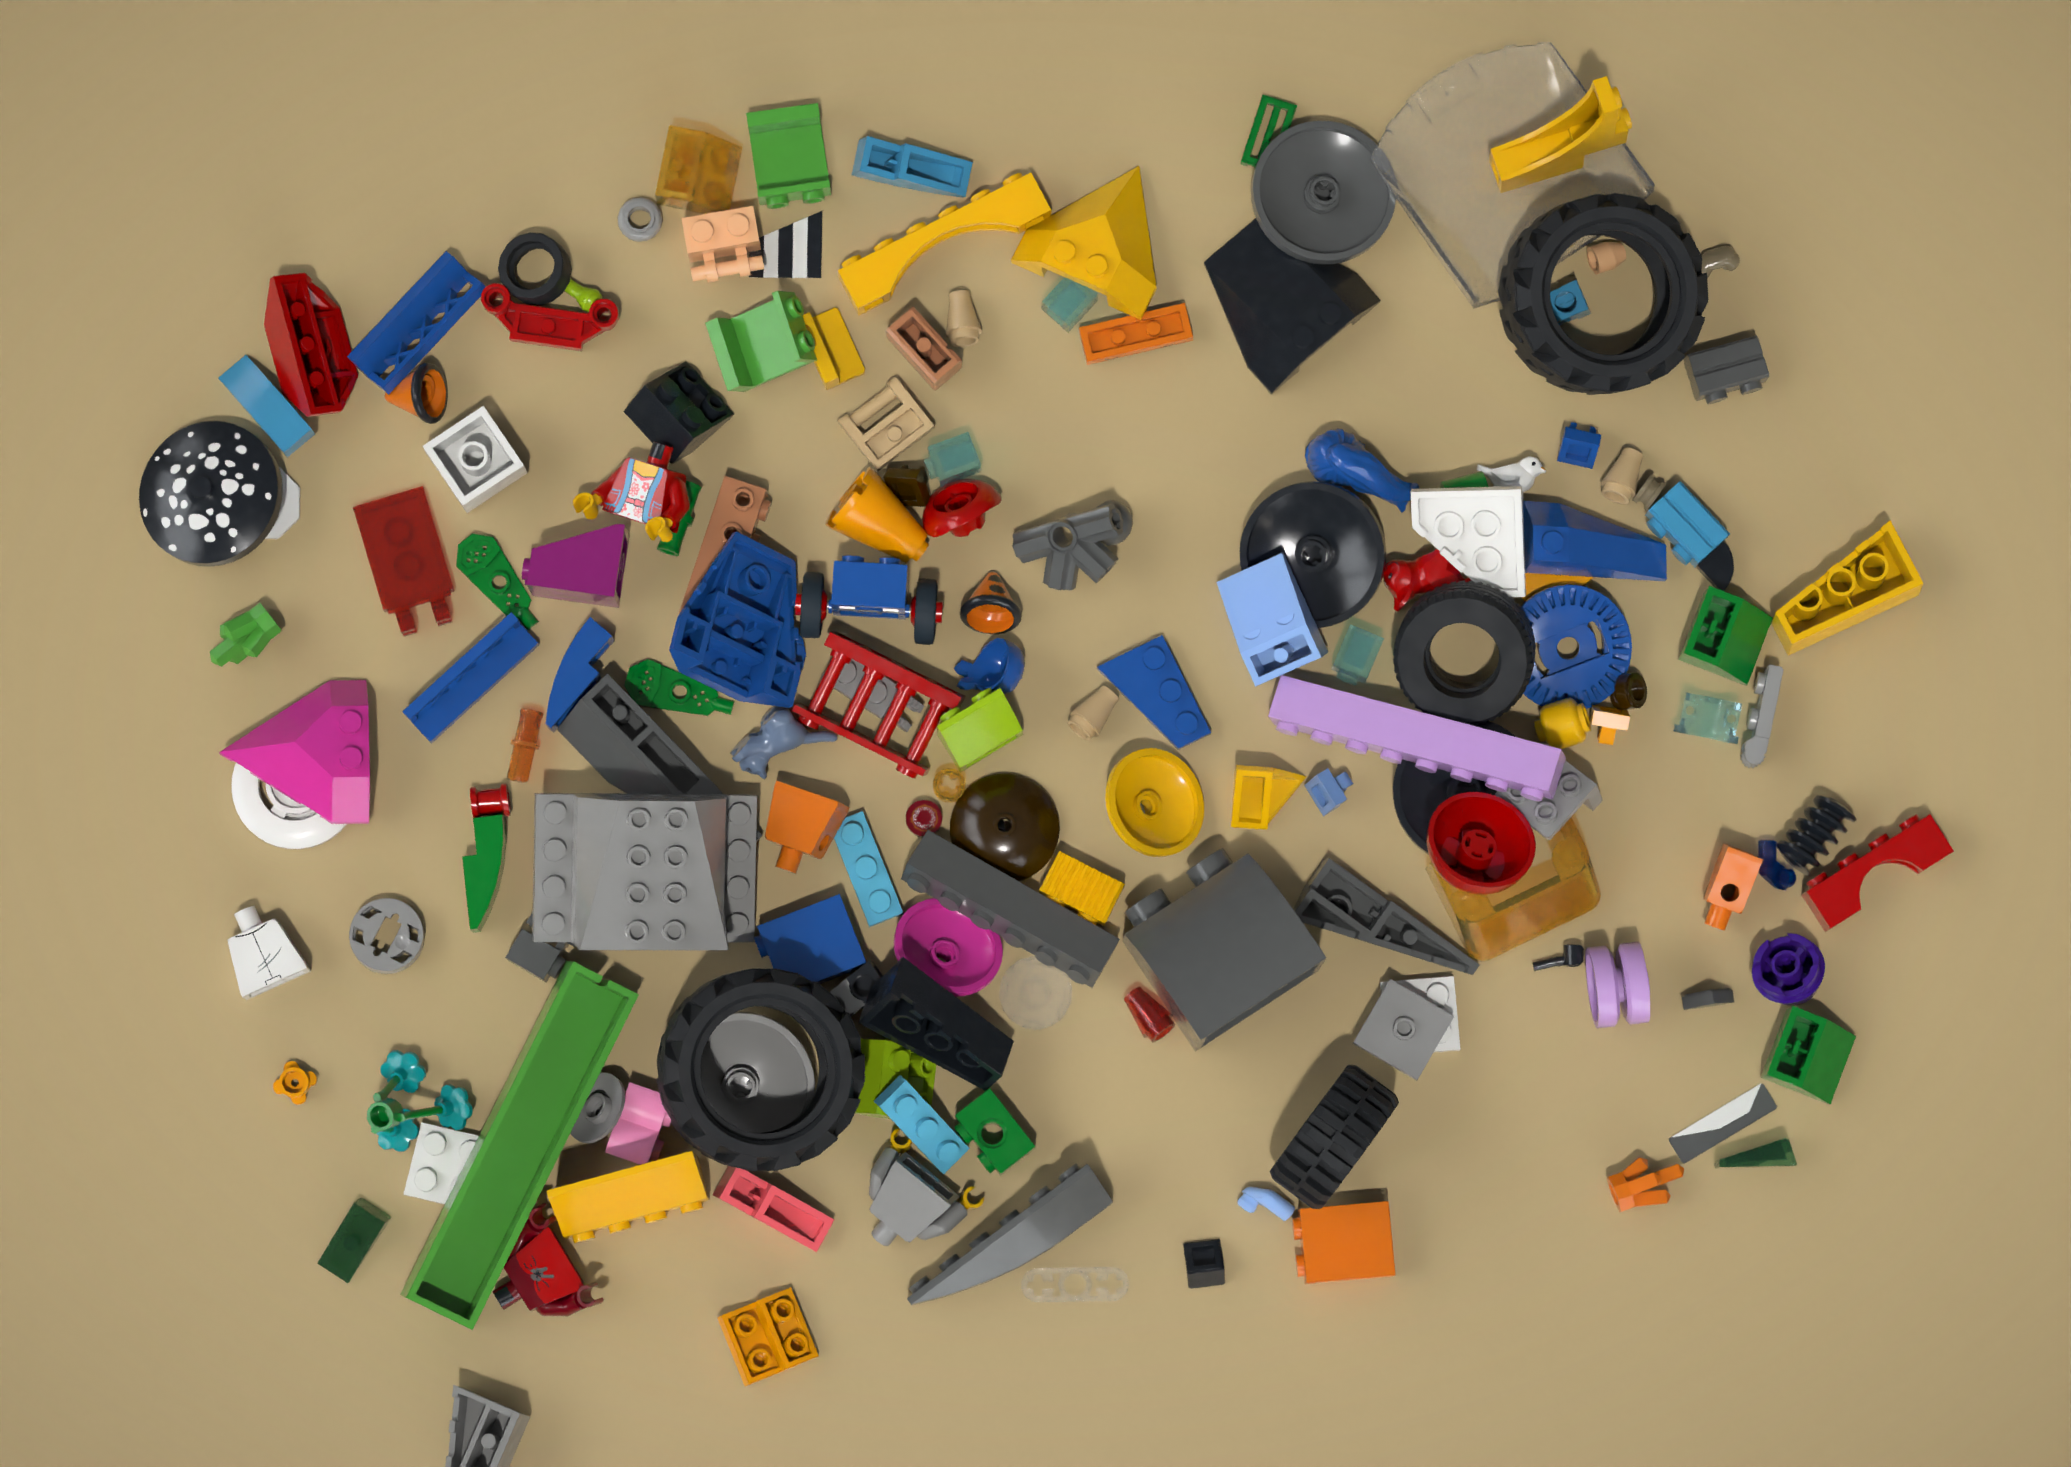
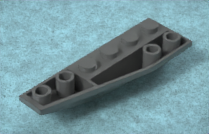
(630, 746)
(1021, 1235)

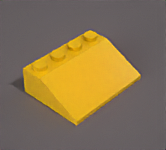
(629, 1195)

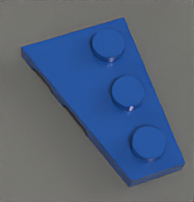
(1159, 691)

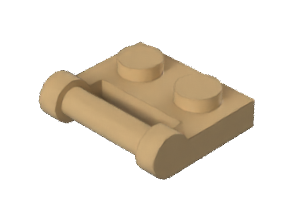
(893, 433)

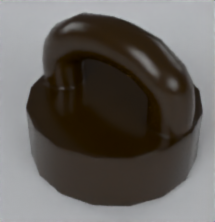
(1629, 691)

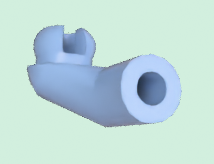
(1269, 1199)

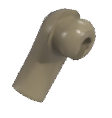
(1720, 257)

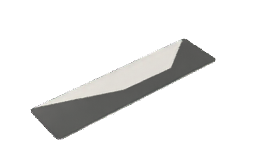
(1722, 1123)

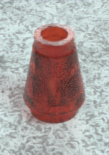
(1149, 1015)

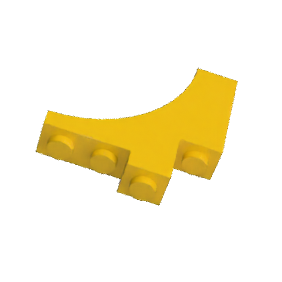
(1562, 144)

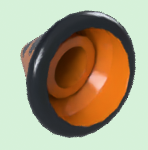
(422, 393)
(991, 608)

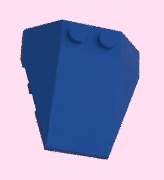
(741, 626)

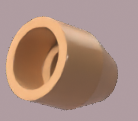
(1605, 256)

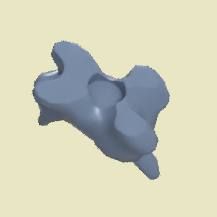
(777, 735)

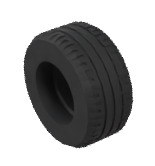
(1472, 605)

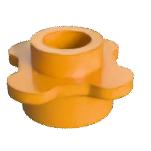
(284, 1083)

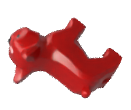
(1416, 577)

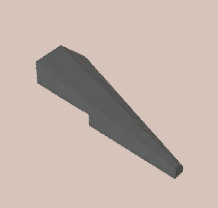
(1349, 907)

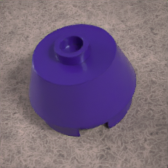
(1788, 969)

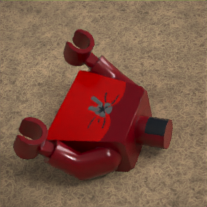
(543, 1273)

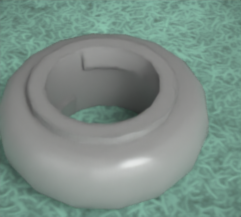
(639, 234)

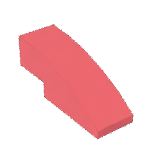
(773, 1207)

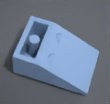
(1270, 619)

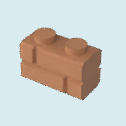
(923, 348)

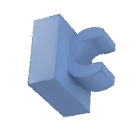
(1328, 791)

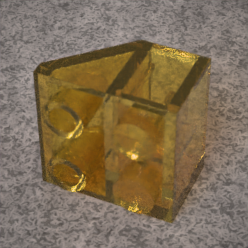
(697, 171)

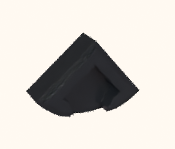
(1718, 567)

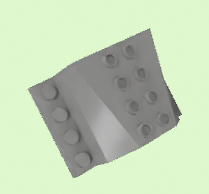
(644, 870)

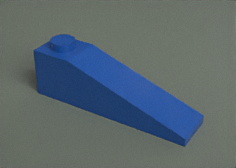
(1578, 544)

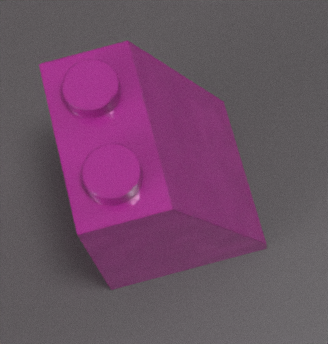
(580, 568)

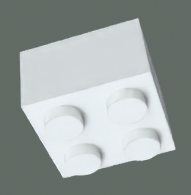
(475, 459)

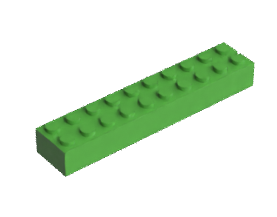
(519, 1144)

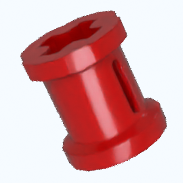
(490, 801)

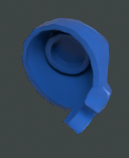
(996, 667)

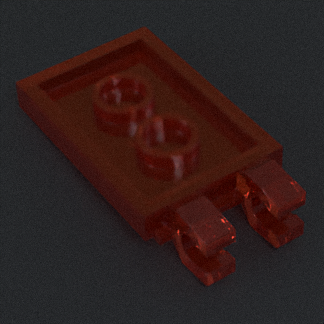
(405, 556)

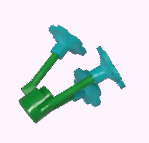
(396, 1124)

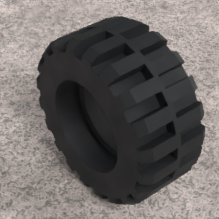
(1334, 1137)

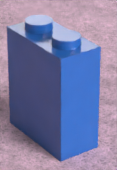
(812, 941)

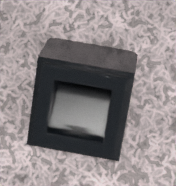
(1204, 1263)

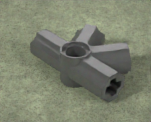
(1067, 555)

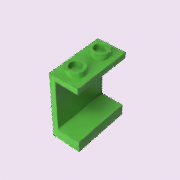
(788, 155)
(762, 342)

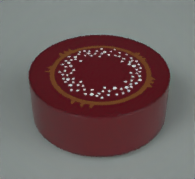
(923, 816)

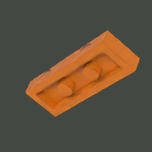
(1133, 336)

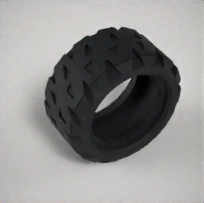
(1676, 278)
(837, 1086)

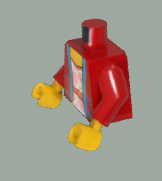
(642, 493)

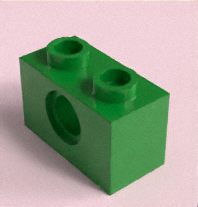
(986, 1111)

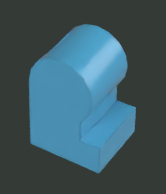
(1569, 303)

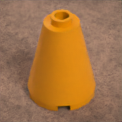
(878, 519)

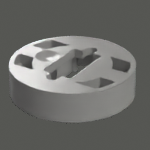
(402, 943)

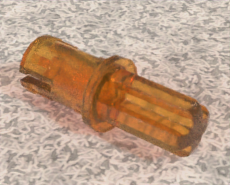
(524, 745)

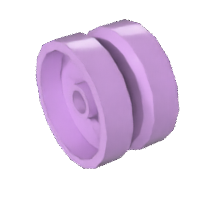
(1618, 986)

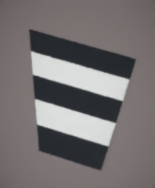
(792, 250)

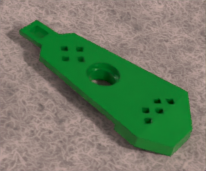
(488, 568)
(662, 687)

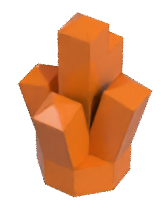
(1628, 1190)

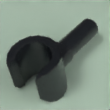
(1572, 957)

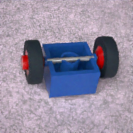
(869, 592)

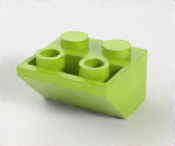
(979, 728)
(883, 1064)

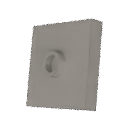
(1403, 1029)

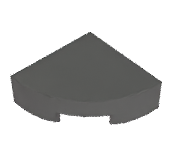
(1708, 998)

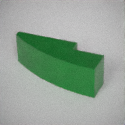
(484, 870)

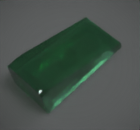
(1766, 1156)
(354, 1239)

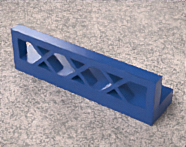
(413, 319)
(470, 678)

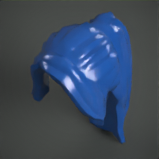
(1343, 461)

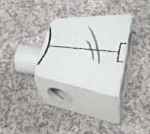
(263, 954)

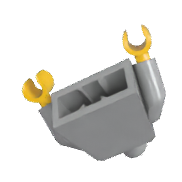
(911, 1198)

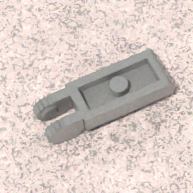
(881, 696)
(1761, 719)

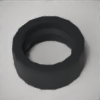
(516, 250)

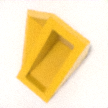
(1260, 794)

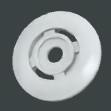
(286, 824)

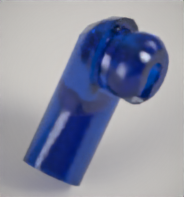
(1771, 869)

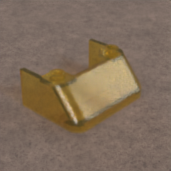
(1496, 929)

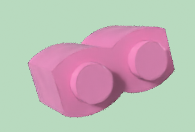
(639, 1126)

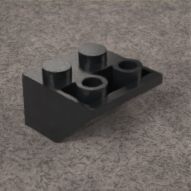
(678, 411)

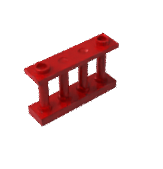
(908, 684)

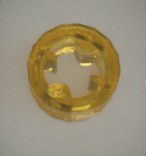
(952, 774)

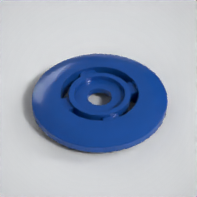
(1589, 675)

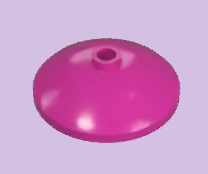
(934, 932)

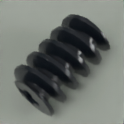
(1814, 833)

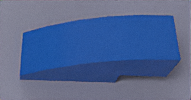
(576, 672)

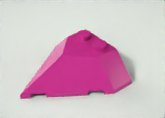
(316, 752)

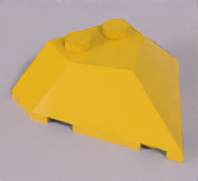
(1098, 244)

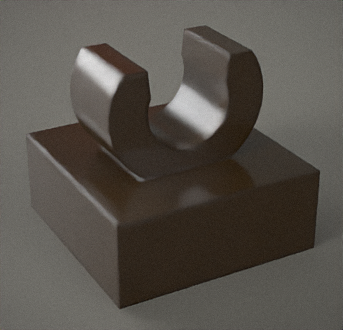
(908, 485)

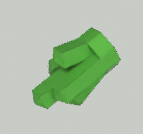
(245, 636)

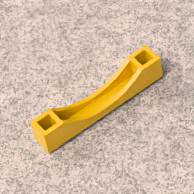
(1009, 209)

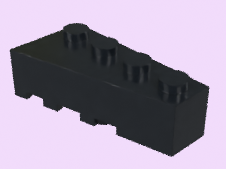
(936, 1025)

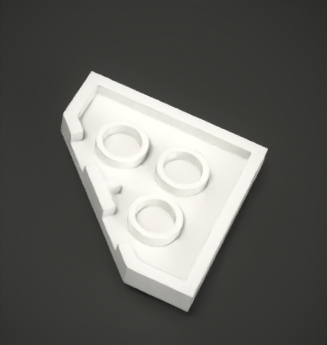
(1476, 532)

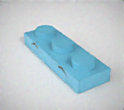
(867, 870)
(921, 1124)

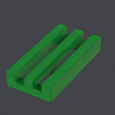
(1278, 105)

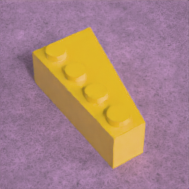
(1851, 591)

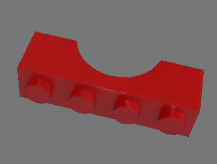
(1838, 896)

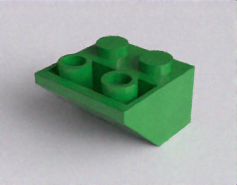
(1726, 636)
(1808, 1055)

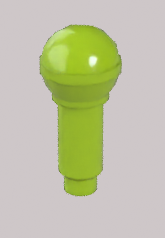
(583, 295)

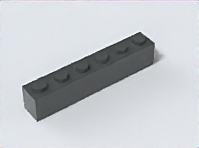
(1009, 909)

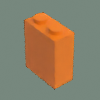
(1344, 1243)

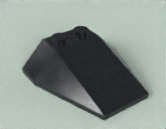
(1281, 304)

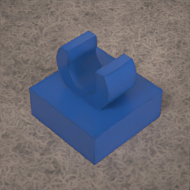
(1579, 446)

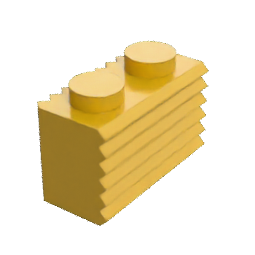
(1081, 889)

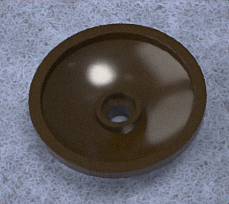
(1033, 819)

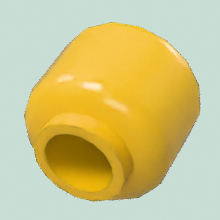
(1563, 723)

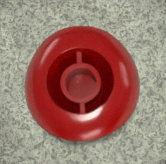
(959, 507)

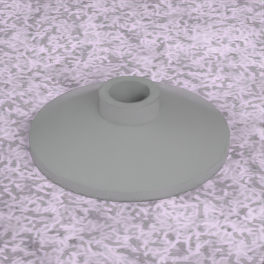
(600, 1110)

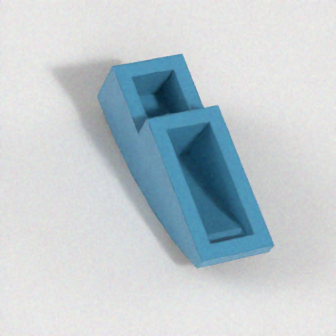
(911, 167)
(266, 406)

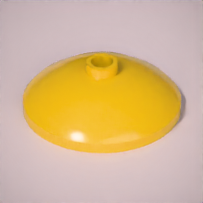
(1169, 797)

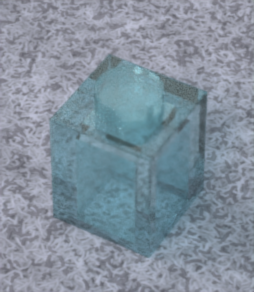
(1069, 303)
(952, 459)
(1356, 655)

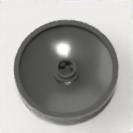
(1321, 193)

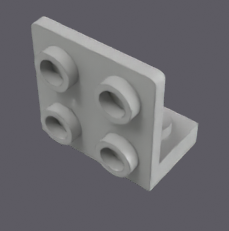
(1551, 814)

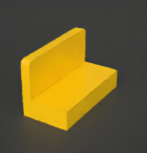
(834, 348)

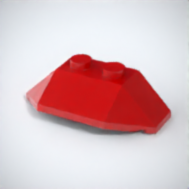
(308, 345)

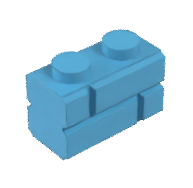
(1686, 525)

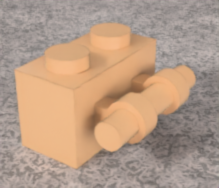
(720, 236)

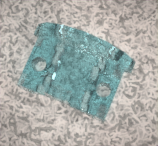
(1709, 718)

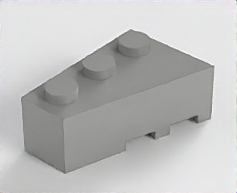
(483, 1431)

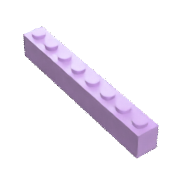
(1417, 737)

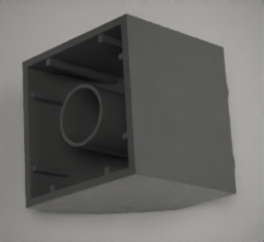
(1220, 946)

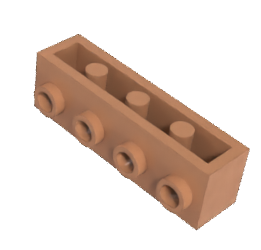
(736, 509)

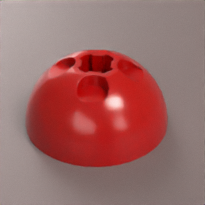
(1480, 843)

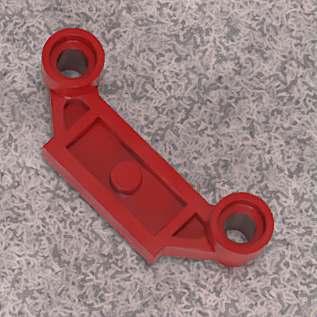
(547, 325)

